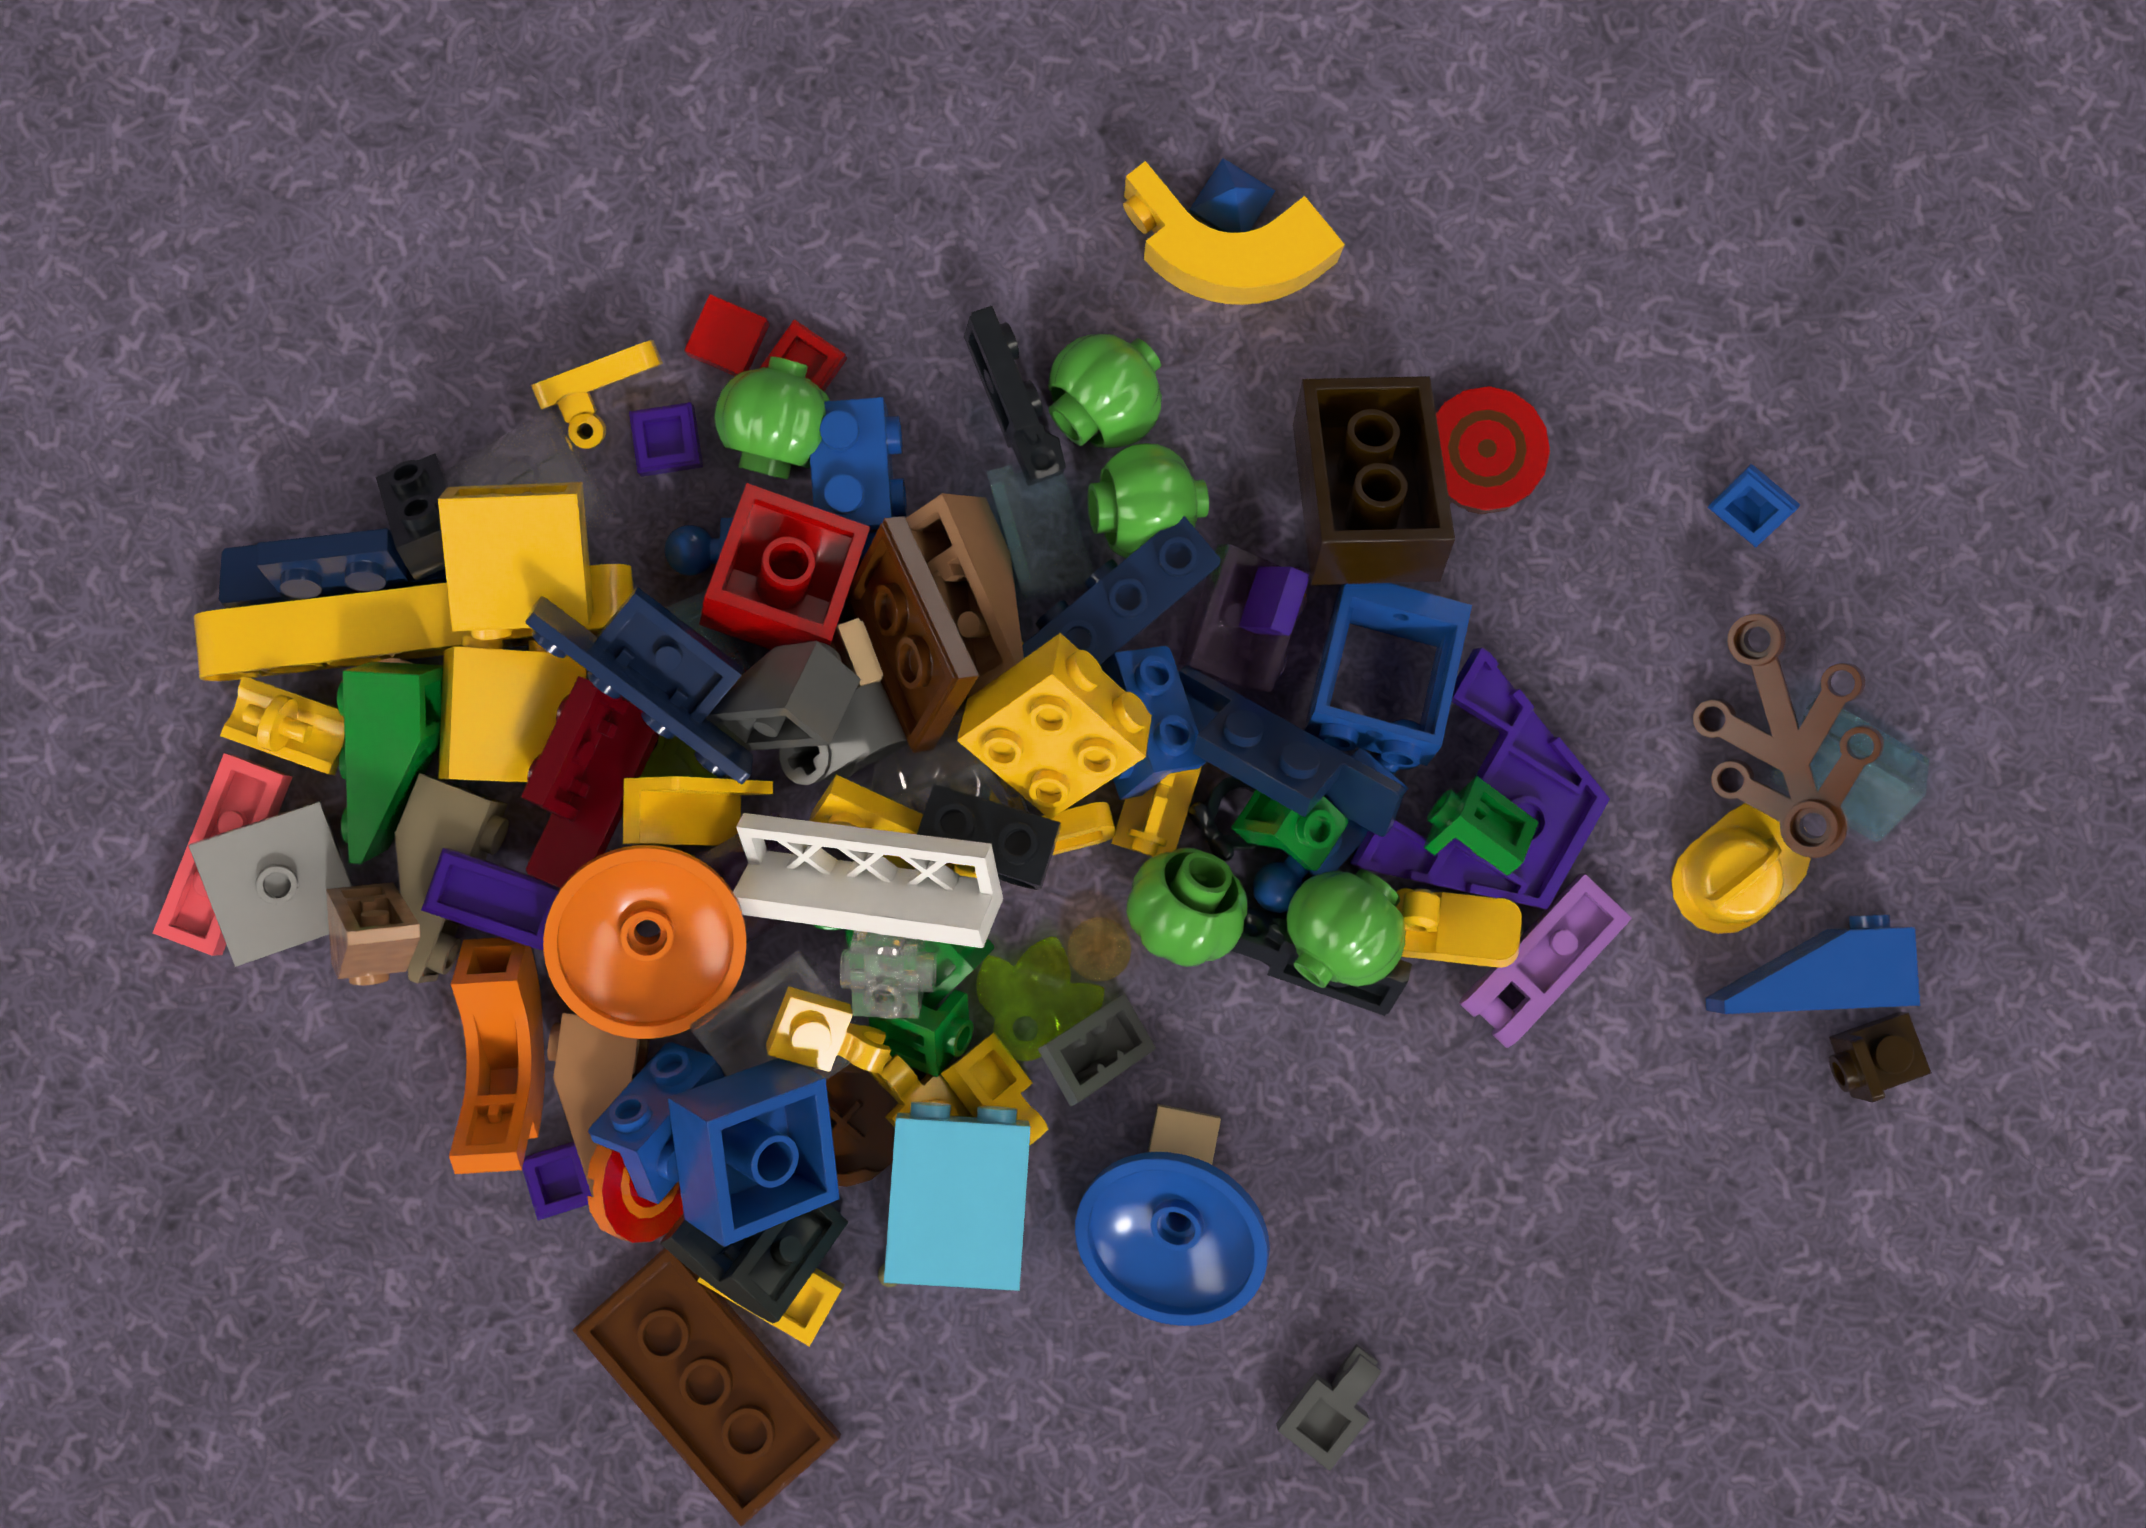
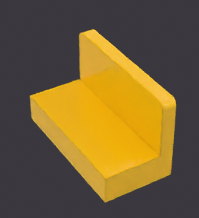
(684, 809)

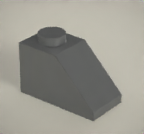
(788, 698)

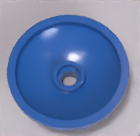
(1167, 1263)

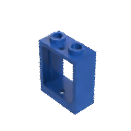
(1405, 615)

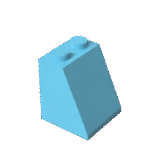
(957, 1198)

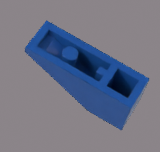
(1833, 970)

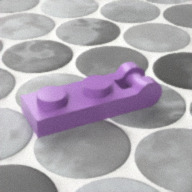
(1548, 959)

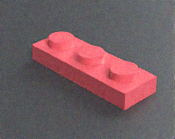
(237, 797)

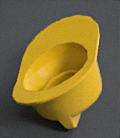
(1736, 872)

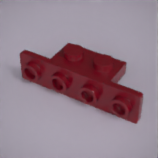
(583, 778)

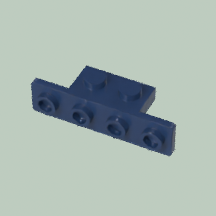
(314, 568)
(1130, 594)
(656, 667)
(1284, 758)

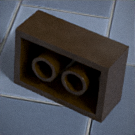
(1372, 480)

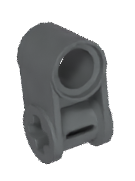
(864, 736)

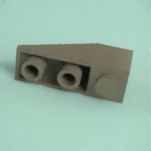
(434, 819)

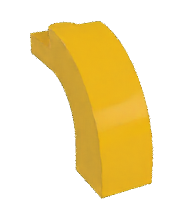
(1228, 265)

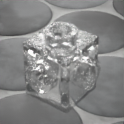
(887, 975)

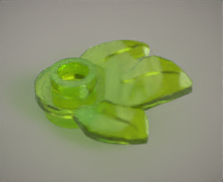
(1036, 989)

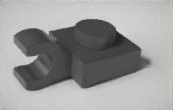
(1326, 1415)

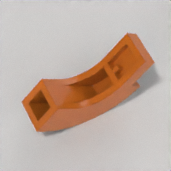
(504, 1055)

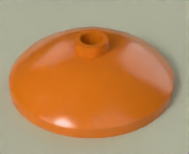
(640, 982)

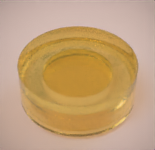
(1099, 949)

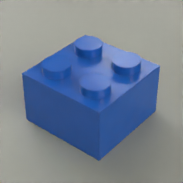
(754, 1149)

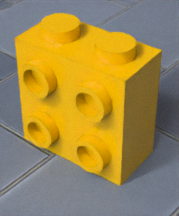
(509, 550)
(499, 708)
(1055, 726)

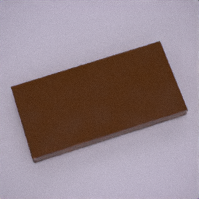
(707, 1385)

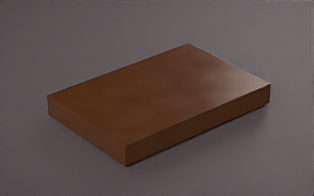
(912, 635)

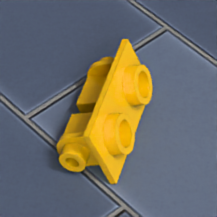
(1156, 819)

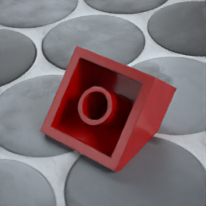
(782, 571)

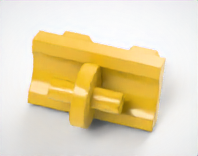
(286, 725)

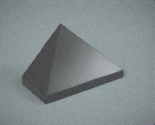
(1097, 1049)

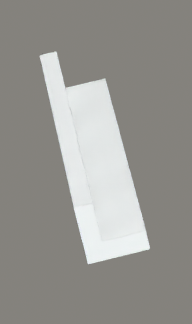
(870, 891)

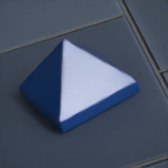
(1231, 199)
(1753, 505)

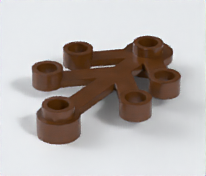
(1789, 746)

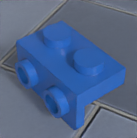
(855, 462)
(1172, 732)
(640, 1121)

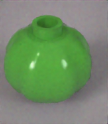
(1106, 388)
(771, 417)
(1143, 493)
(1187, 907)
(1346, 928)

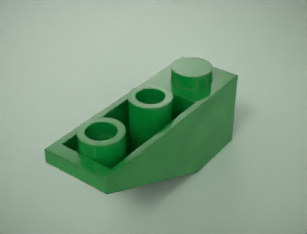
(389, 740)

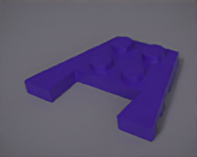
(1528, 770)

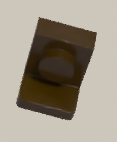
(1877, 1057)

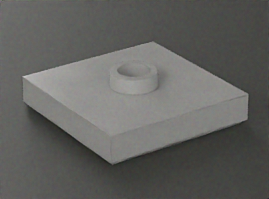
(271, 881)

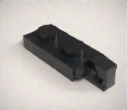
(1012, 400)
(1269, 942)

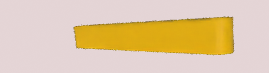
(358, 628)

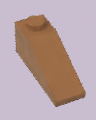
(974, 579)
(370, 932)
(590, 1074)

